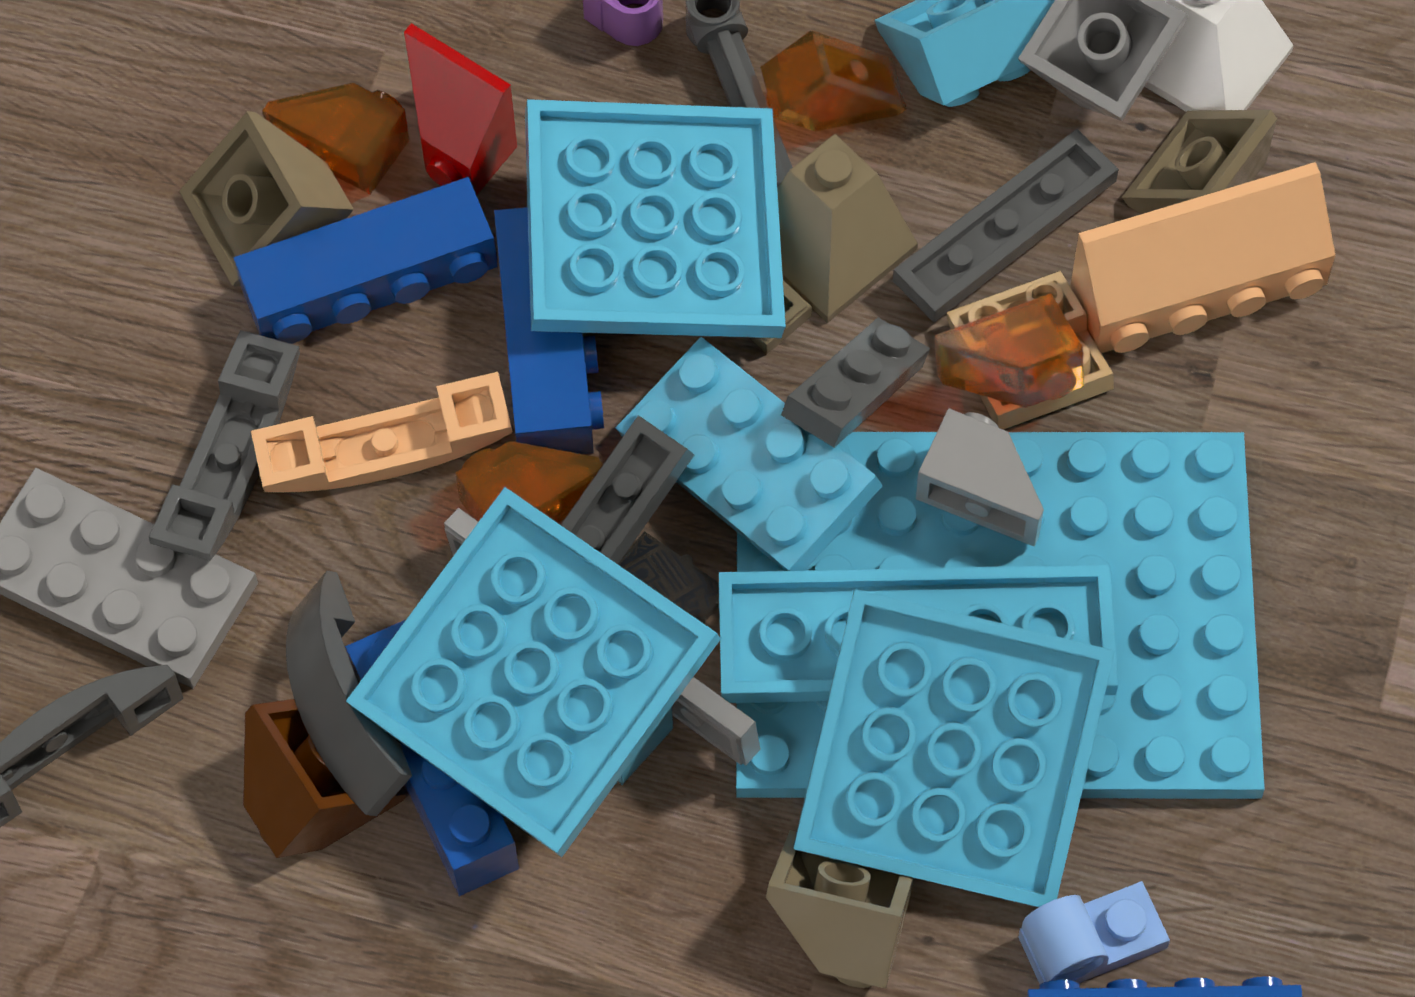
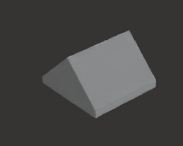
(1102, 49)

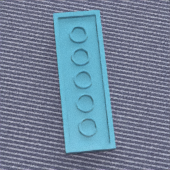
(788, 626)

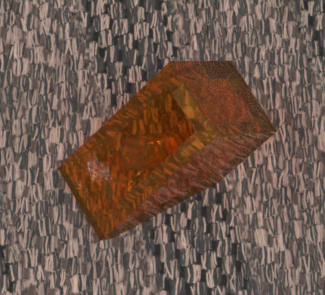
(831, 84)
(347, 128)
(1013, 355)
(539, 475)

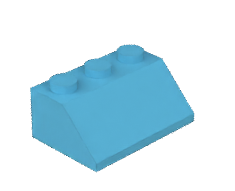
(961, 44)

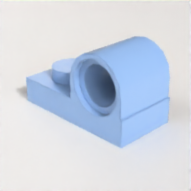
(1093, 937)

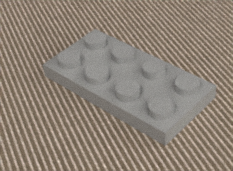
(105, 580)

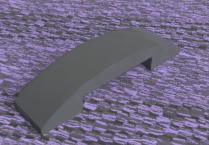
(225, 464)
(130, 696)
(354, 748)

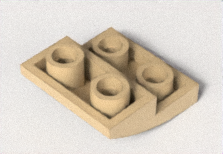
(1097, 373)

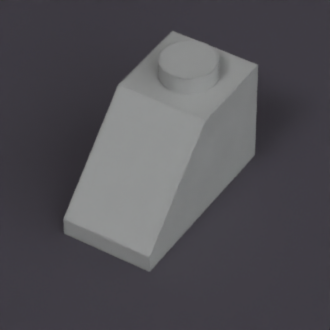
(980, 477)

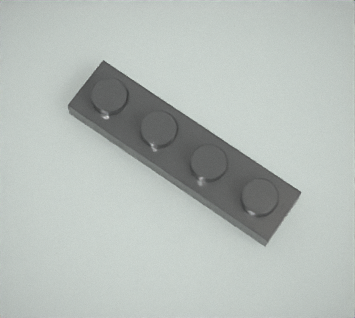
(1005, 225)

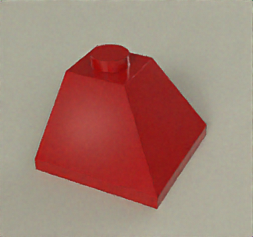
(460, 112)

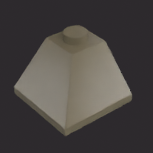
(261, 191)
(838, 228)
(841, 913)

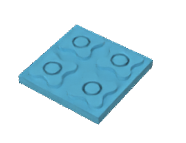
(653, 219)
(533, 671)
(953, 749)

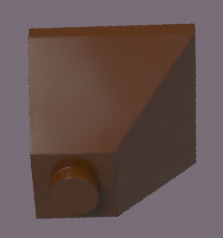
(290, 786)

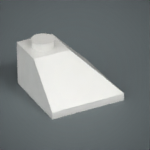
(1220, 55)

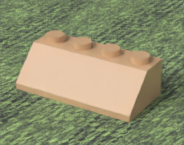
(1204, 259)

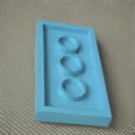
(752, 463)

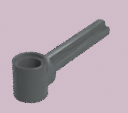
(724, 42)

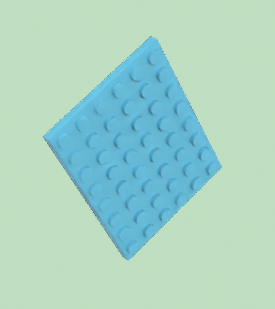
(1179, 556)

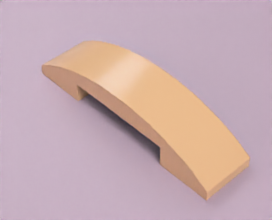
(383, 443)

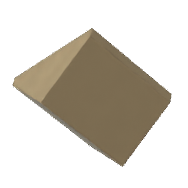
(1204, 156)

